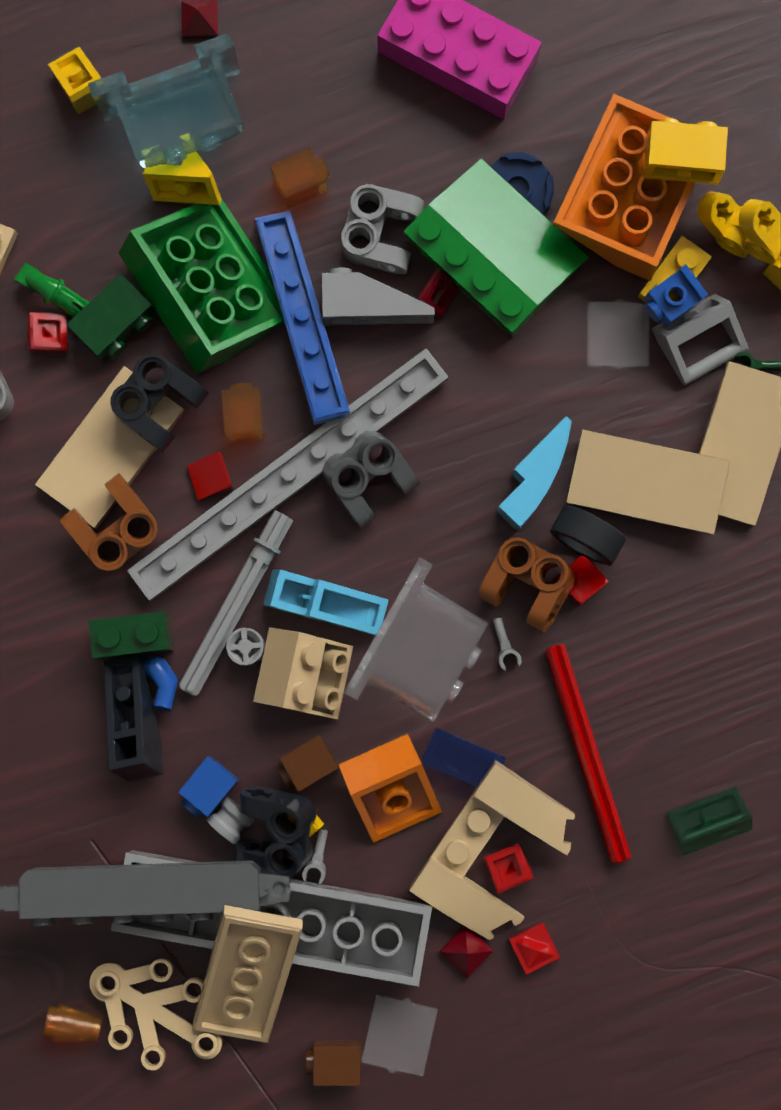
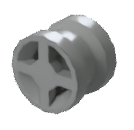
(245, 640)
(229, 820)

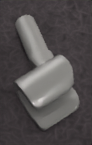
(504, 644)
(317, 857)

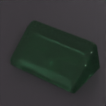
(710, 820)

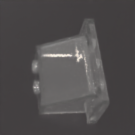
(420, 648)

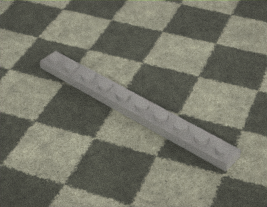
(285, 476)

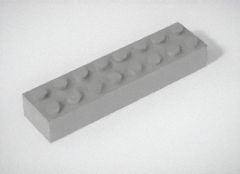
(339, 933)

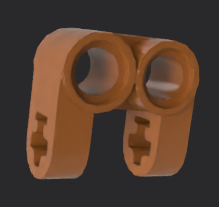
(117, 531)
(533, 573)

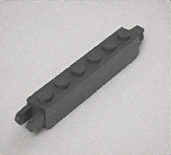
(141, 890)

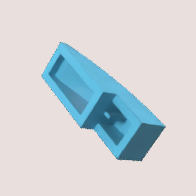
(536, 476)
(325, 602)

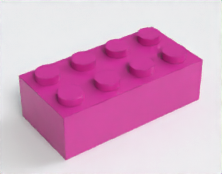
(460, 50)

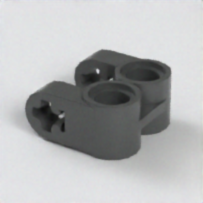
(364, 470)

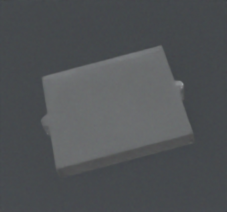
(617, 334)
(399, 1035)

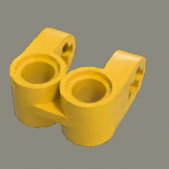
(742, 229)

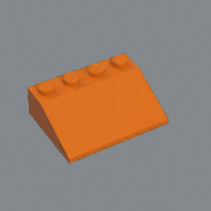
(611, 201)

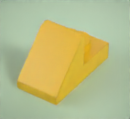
(73, 74)
(183, 183)

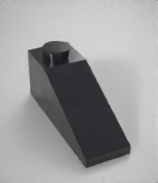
(131, 721)

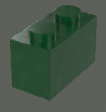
(112, 319)
(131, 635)

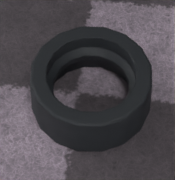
(588, 535)

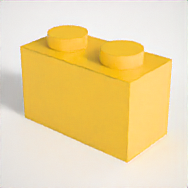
(685, 151)

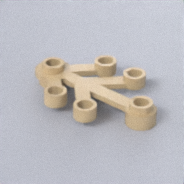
(149, 1009)

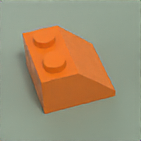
(390, 788)

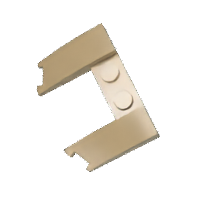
(443, 876)

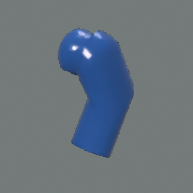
(166, 682)

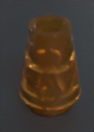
(71, 1025)

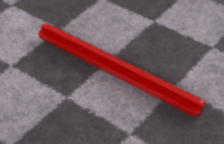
(588, 754)

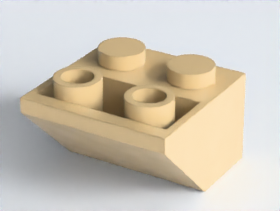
(303, 673)

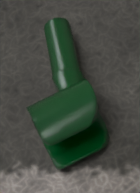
(758, 364)

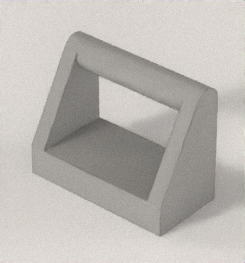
(702, 317)

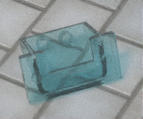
(177, 108)

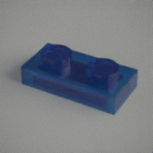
(459, 757)

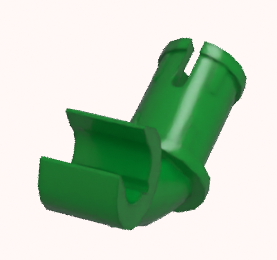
(50, 289)

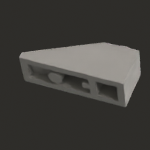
(360, 300)

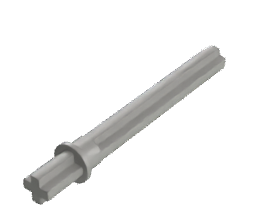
(235, 602)

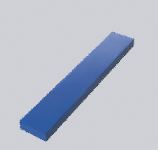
(302, 317)

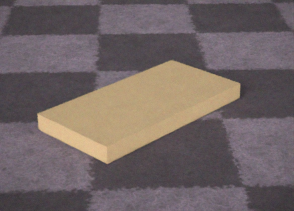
(748, 433)
(99, 452)
(648, 481)
(247, 973)

